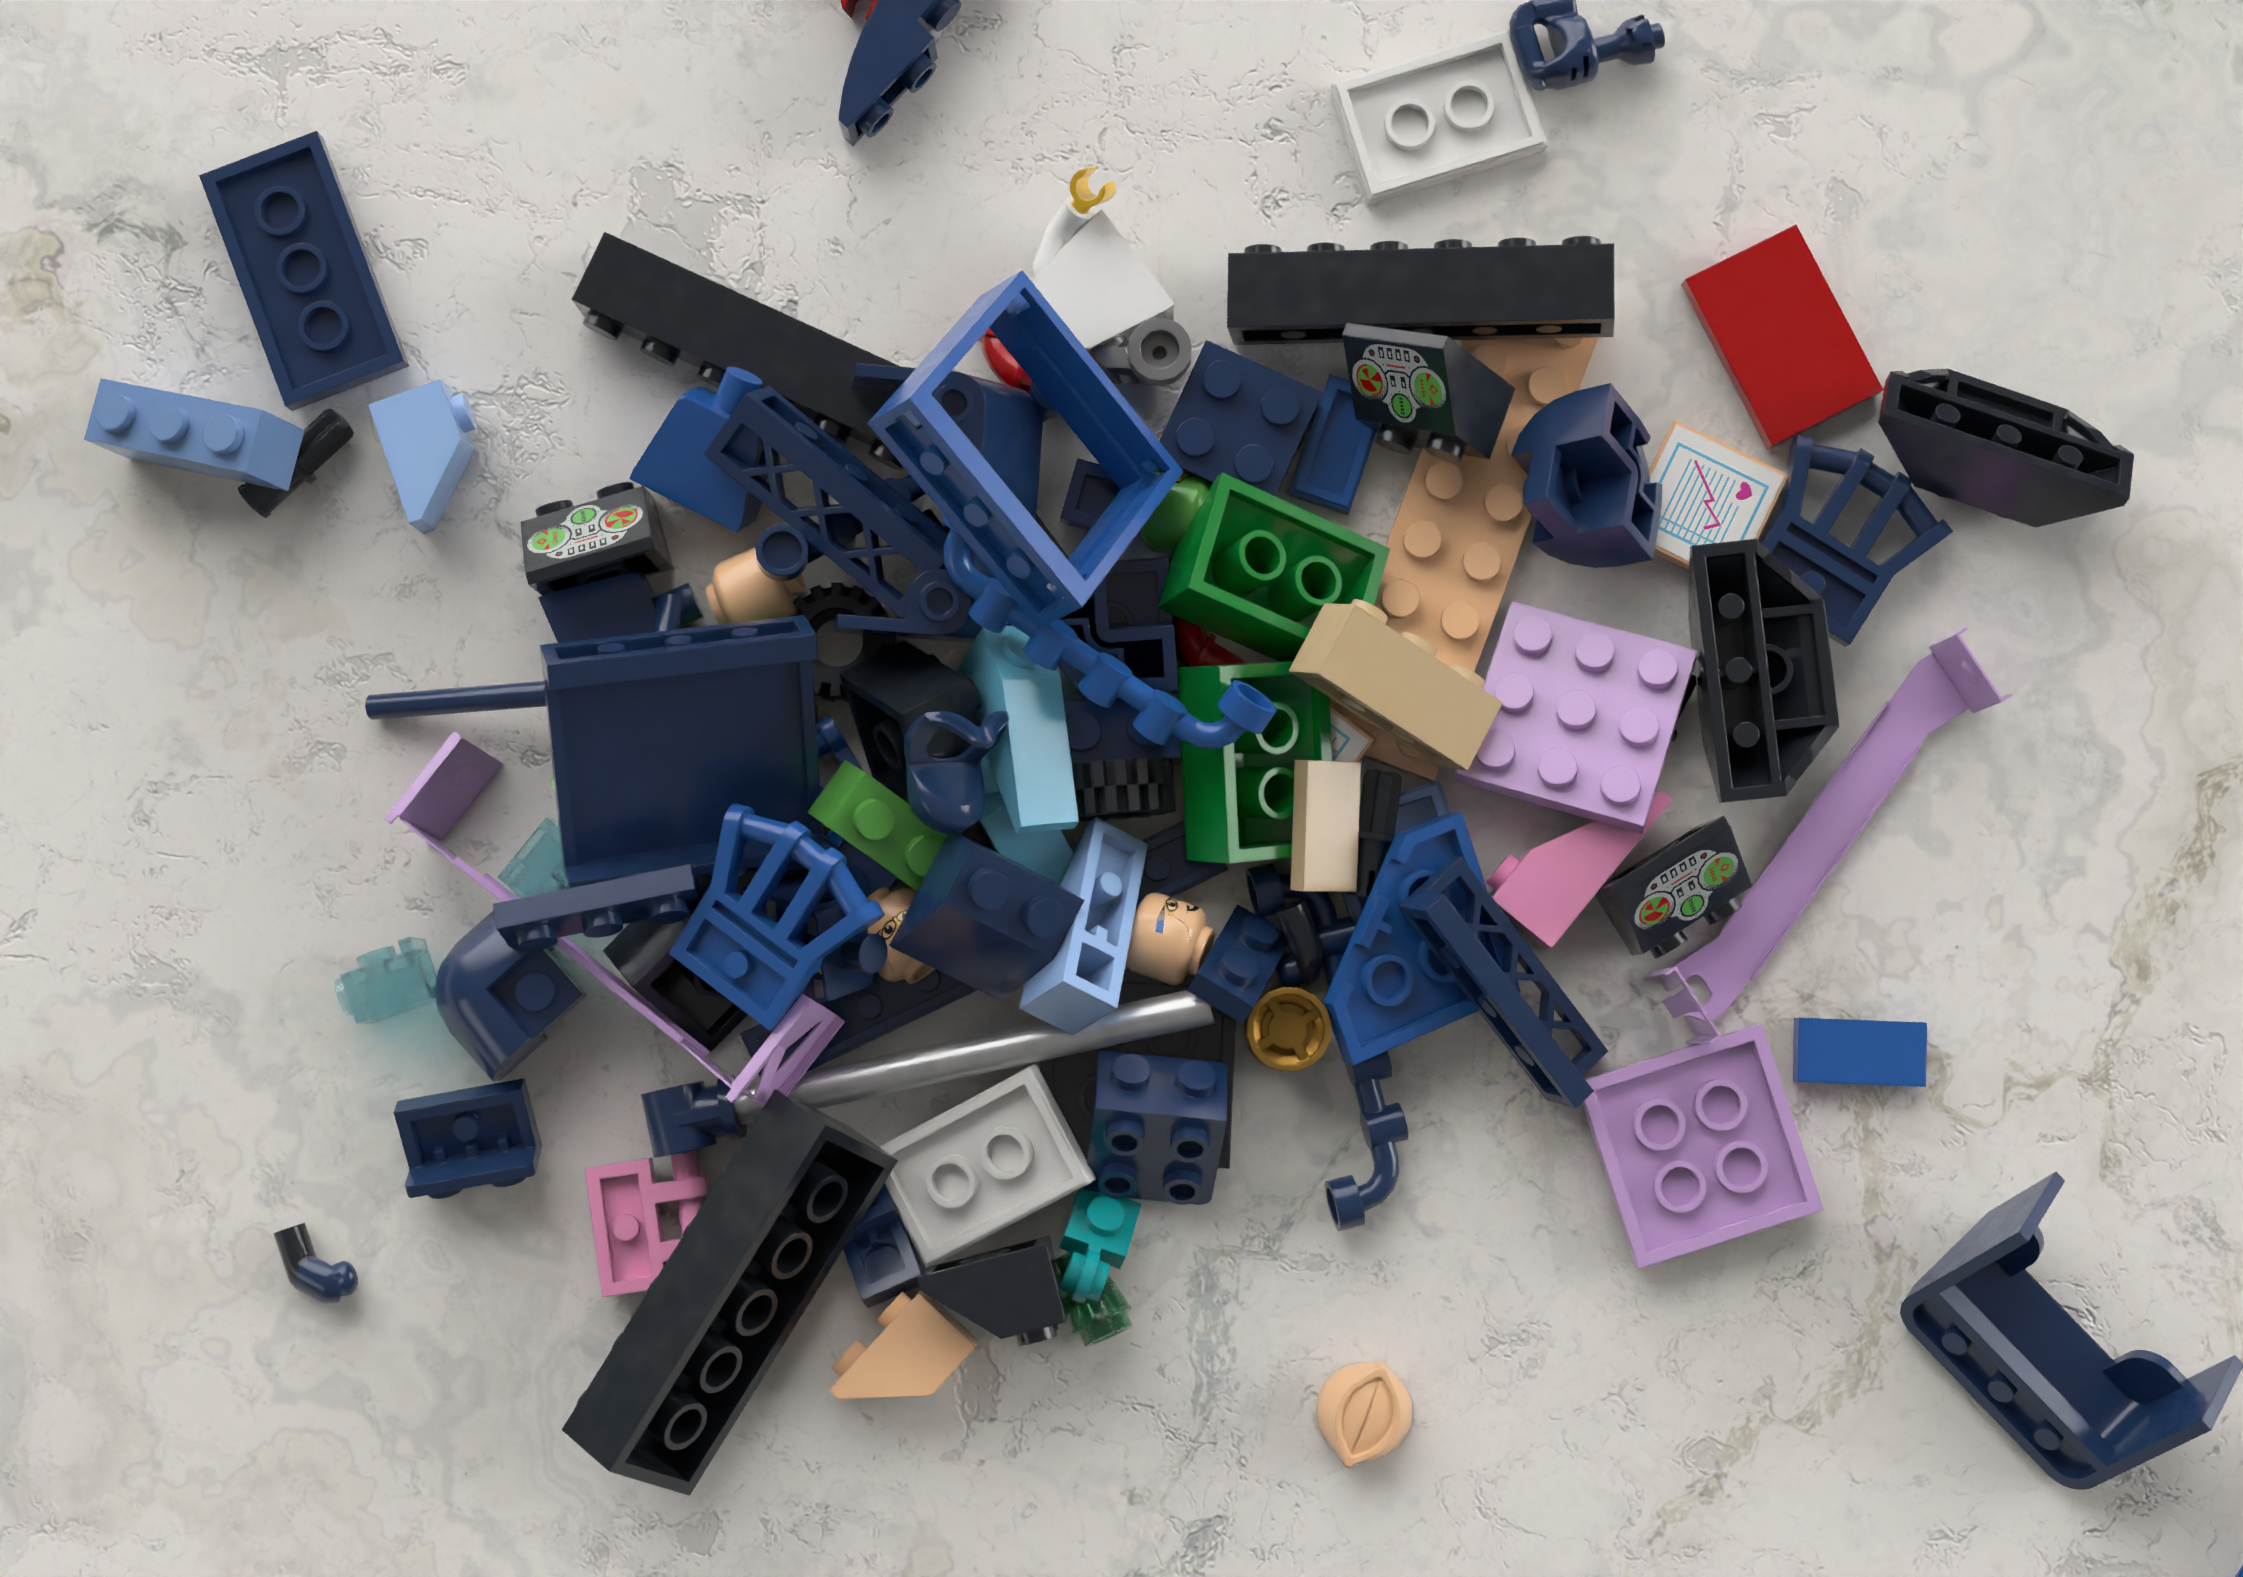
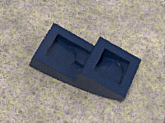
(882, 1253)

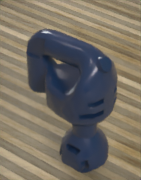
(1573, 45)

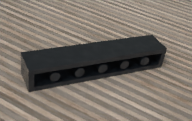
(1439, 290)
(718, 328)

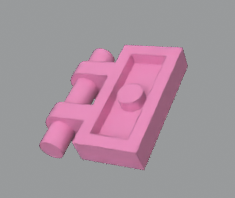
(629, 1221)

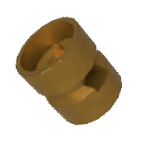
(1288, 1029)

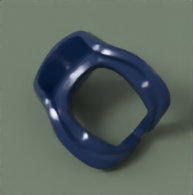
(949, 791)

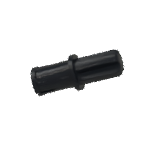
(319, 443)
(1376, 825)

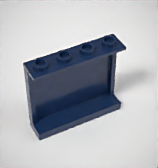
(672, 732)

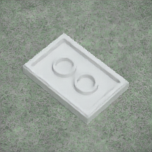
(1438, 117)
(984, 1166)

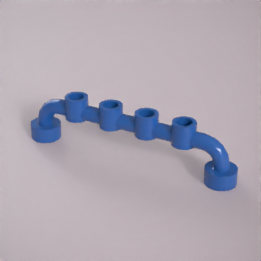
(1104, 675)

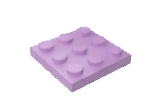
(1580, 716)
(1699, 1146)

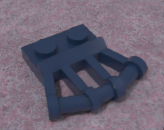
(1831, 568)

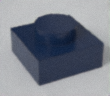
(1088, 495)

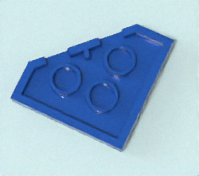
(1389, 978)

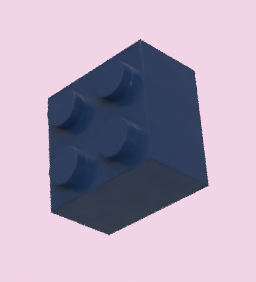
(1239, 420)

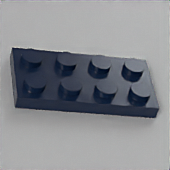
(304, 271)

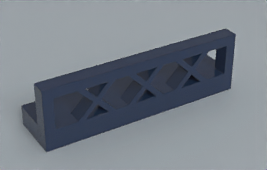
(835, 474)
(1493, 988)

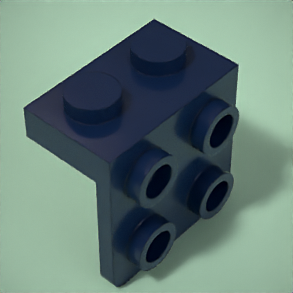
(1157, 1127)

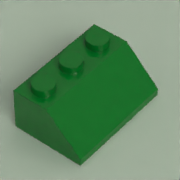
(1265, 569)
(1244, 792)

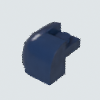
(1590, 480)
(1127, 624)
(501, 997)

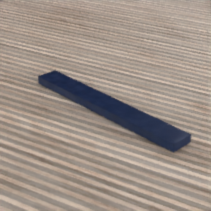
(892, 1005)

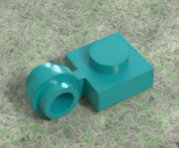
(1099, 1238)

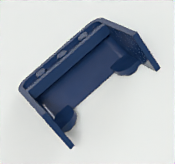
(1008, 433)
(2040, 1369)

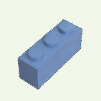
(194, 434)

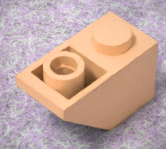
(909, 1356)

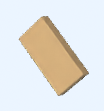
(1325, 826)

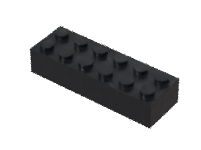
(729, 1295)

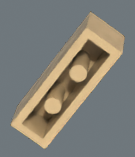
(1396, 683)

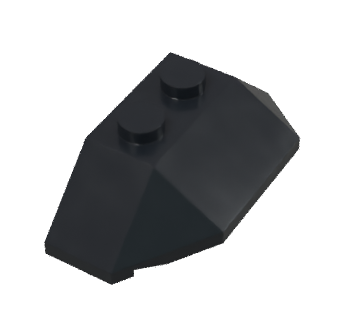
(2001, 448)
(1758, 669)

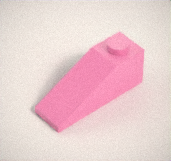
(1559, 878)

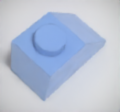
(425, 447)

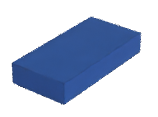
(1333, 451)
(1860, 1052)

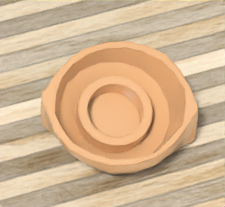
(1364, 1412)

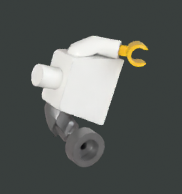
(1108, 292)

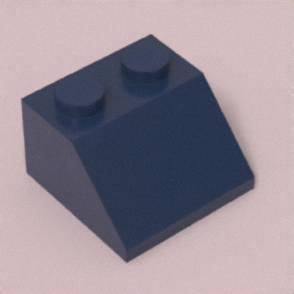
(985, 918)

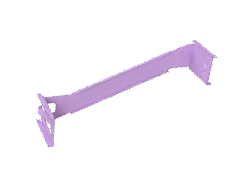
(1929, 697)
(442, 797)

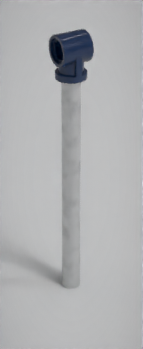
(694, 1115)

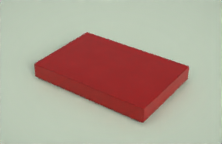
(1782, 336)

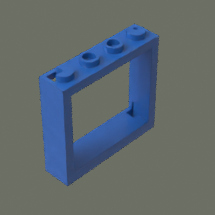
(974, 494)

